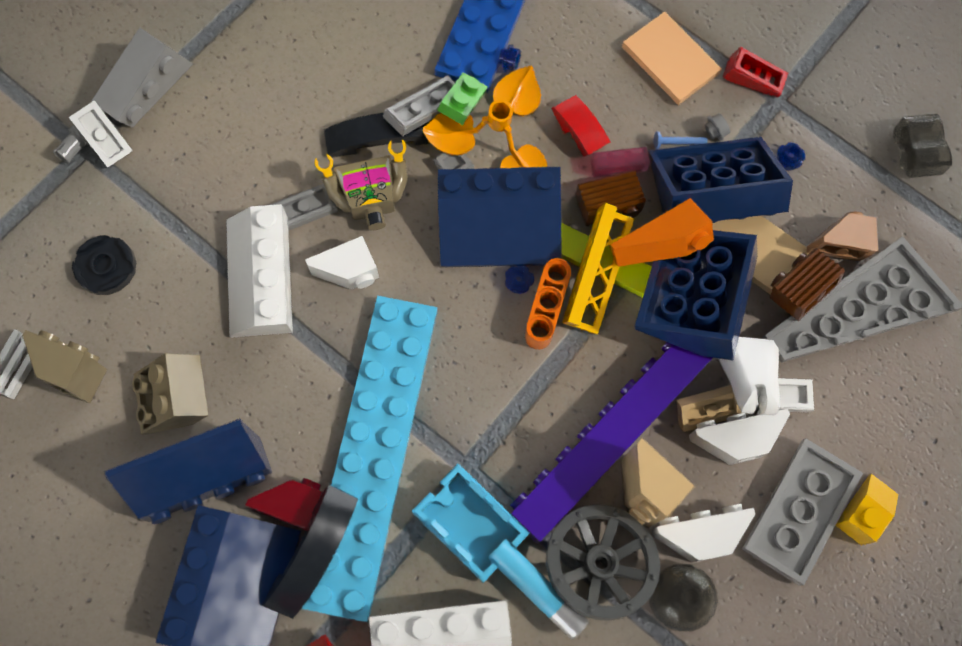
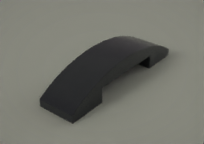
(364, 132)
(313, 553)

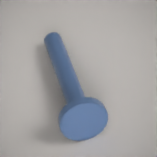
(658, 140)

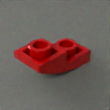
(582, 124)

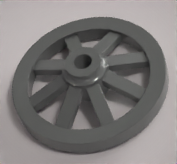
(609, 559)

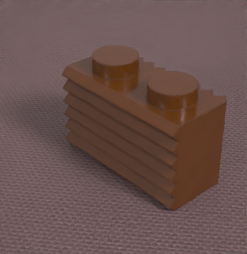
(617, 190)
(806, 283)

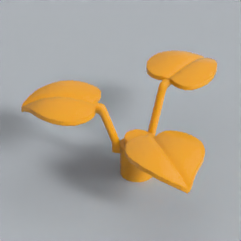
(514, 94)

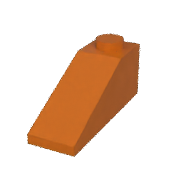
(666, 237)

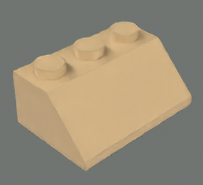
(651, 484)

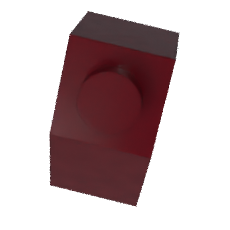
(289, 502)

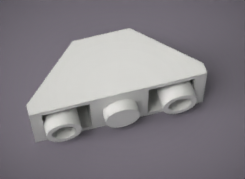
(740, 437)
(705, 535)

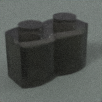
(922, 145)

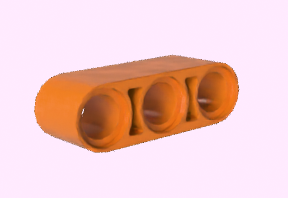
(550, 290)

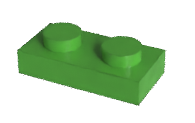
(462, 98)

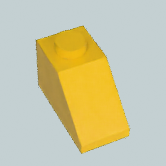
(869, 511)

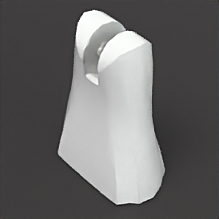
(754, 375)

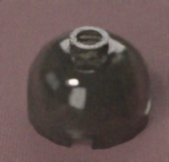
(684, 598)

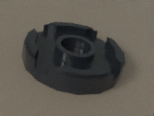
(104, 265)

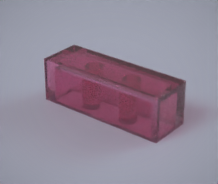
(619, 161)

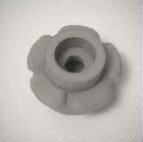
(717, 127)

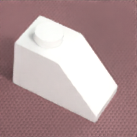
(345, 265)

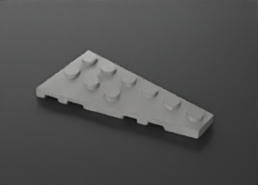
(876, 298)

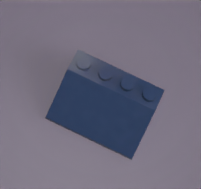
(723, 178)
(499, 216)
(701, 296)
(191, 472)
(225, 580)

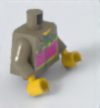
(367, 186)

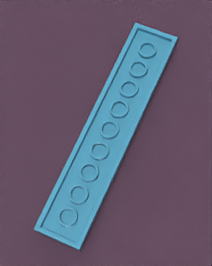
(375, 452)

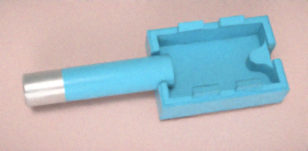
(486, 539)

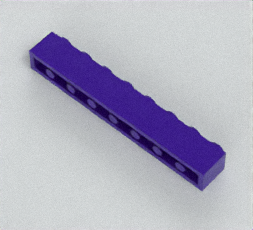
(607, 440)

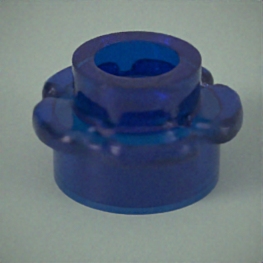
(510, 58)
(788, 162)
(519, 286)

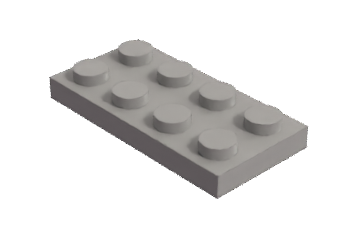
(802, 512)

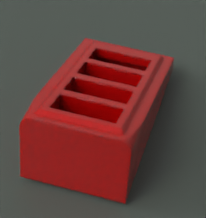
(743, 77)

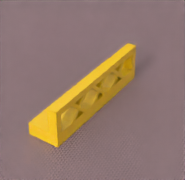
(591, 267)

